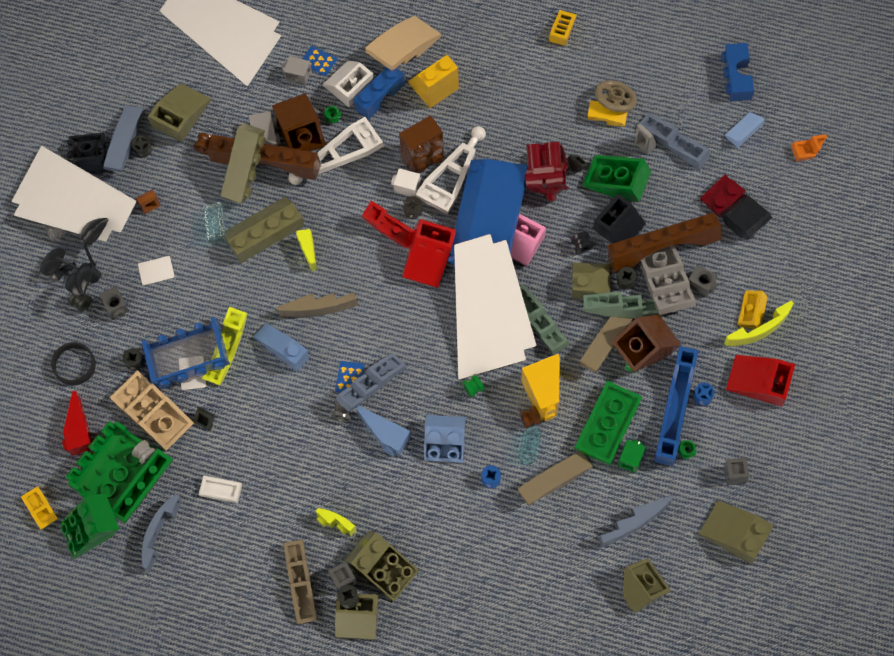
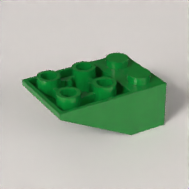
(89, 524)

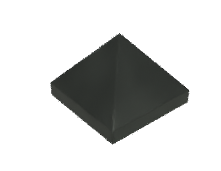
(577, 163)
(204, 418)

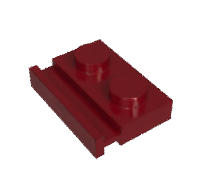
(722, 195)

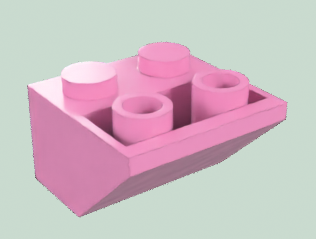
(526, 240)

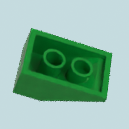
(618, 176)

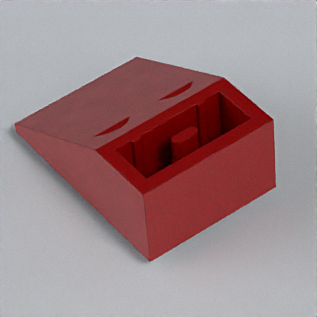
(428, 253)
(761, 378)

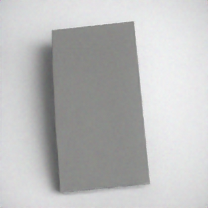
(667, 281)

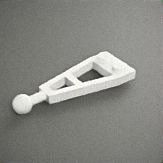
(366, 136)
(438, 197)

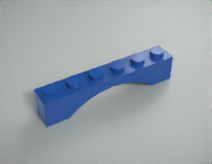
(676, 406)

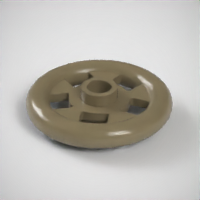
(616, 96)

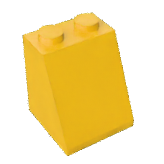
(436, 81)
(542, 386)

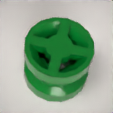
(473, 386)

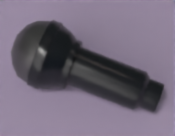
(60, 272)

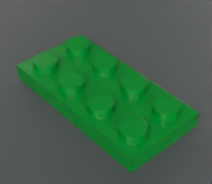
(608, 423)

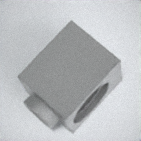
(297, 70)

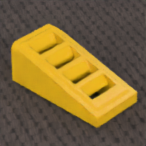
(559, 38)

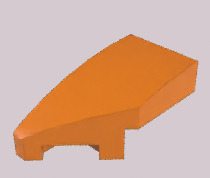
(809, 148)

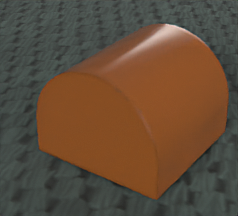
(148, 201)

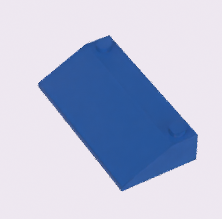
(490, 202)

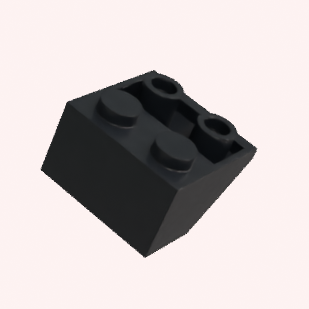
(619, 221)

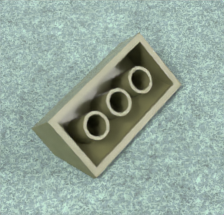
(263, 229)

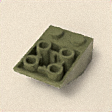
(178, 111)
(381, 565)

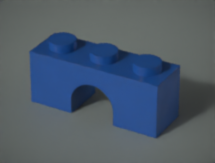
(739, 86)
(370, 98)

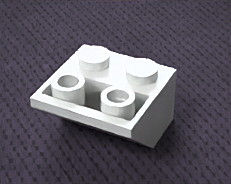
(349, 81)

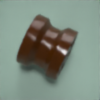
(202, 143)
(530, 417)

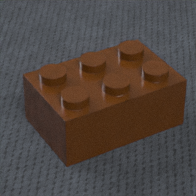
(422, 145)

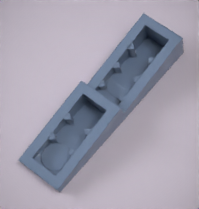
(679, 144)

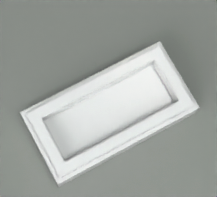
(220, 489)

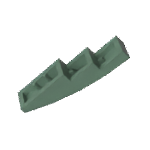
(615, 305)
(542, 323)

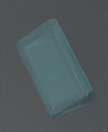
(214, 222)

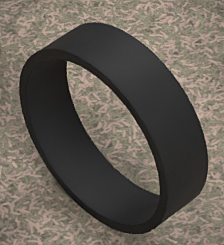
(63, 348)

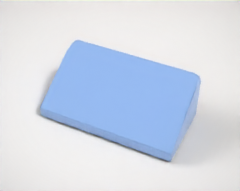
(744, 129)

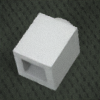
(406, 182)

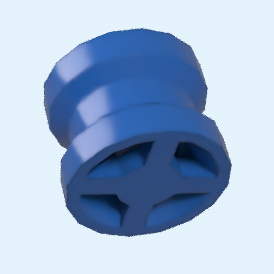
(706, 390)
(491, 481)

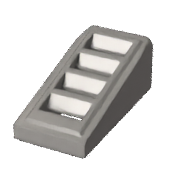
(644, 139)

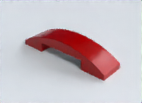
(387, 225)

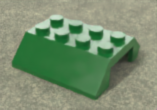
(116, 471)

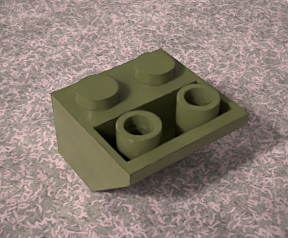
(358, 621)

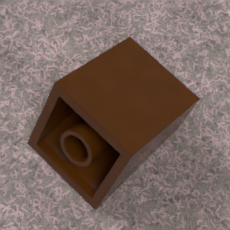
(299, 123)
(646, 342)

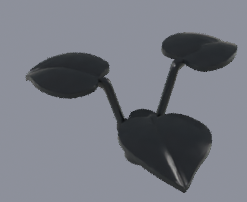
(86, 273)

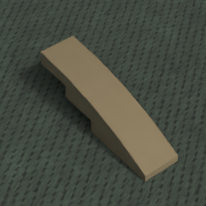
(309, 306)
(602, 344)
(554, 478)
(300, 581)

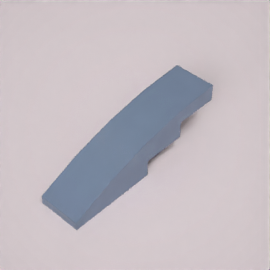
(121, 142)
(371, 382)
(640, 517)

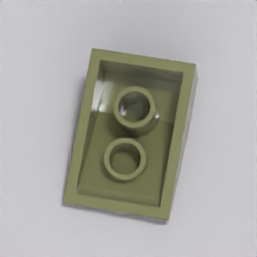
(736, 531)

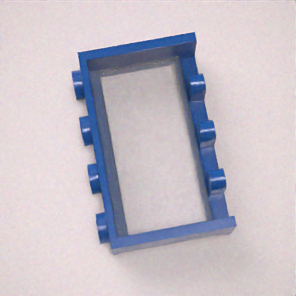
(186, 354)

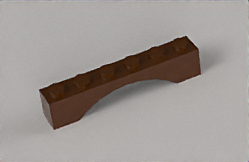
(295, 161)
(698, 230)

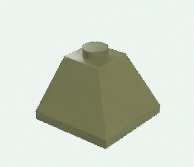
(590, 279)
(643, 585)

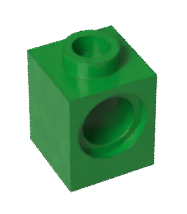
(631, 455)

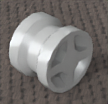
(143, 452)

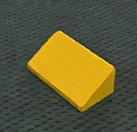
(752, 309)

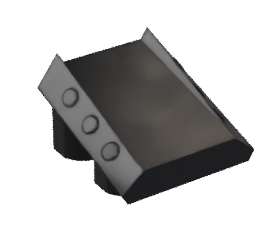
(87, 151)
(745, 217)

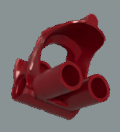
(547, 163)

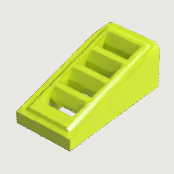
(306, 242)

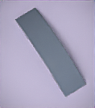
(169, 509)

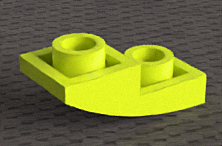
(330, 519)

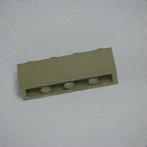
(243, 163)

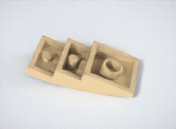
(402, 42)
(151, 410)

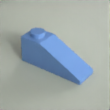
(282, 346)
(388, 434)

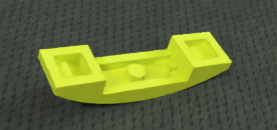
(232, 333)
(741, 337)

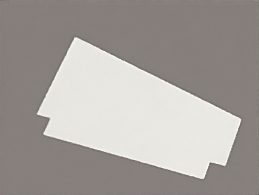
(228, 31)
(69, 197)
(489, 308)

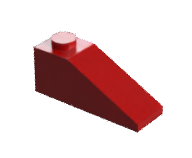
(76, 429)

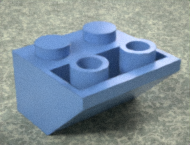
(444, 438)

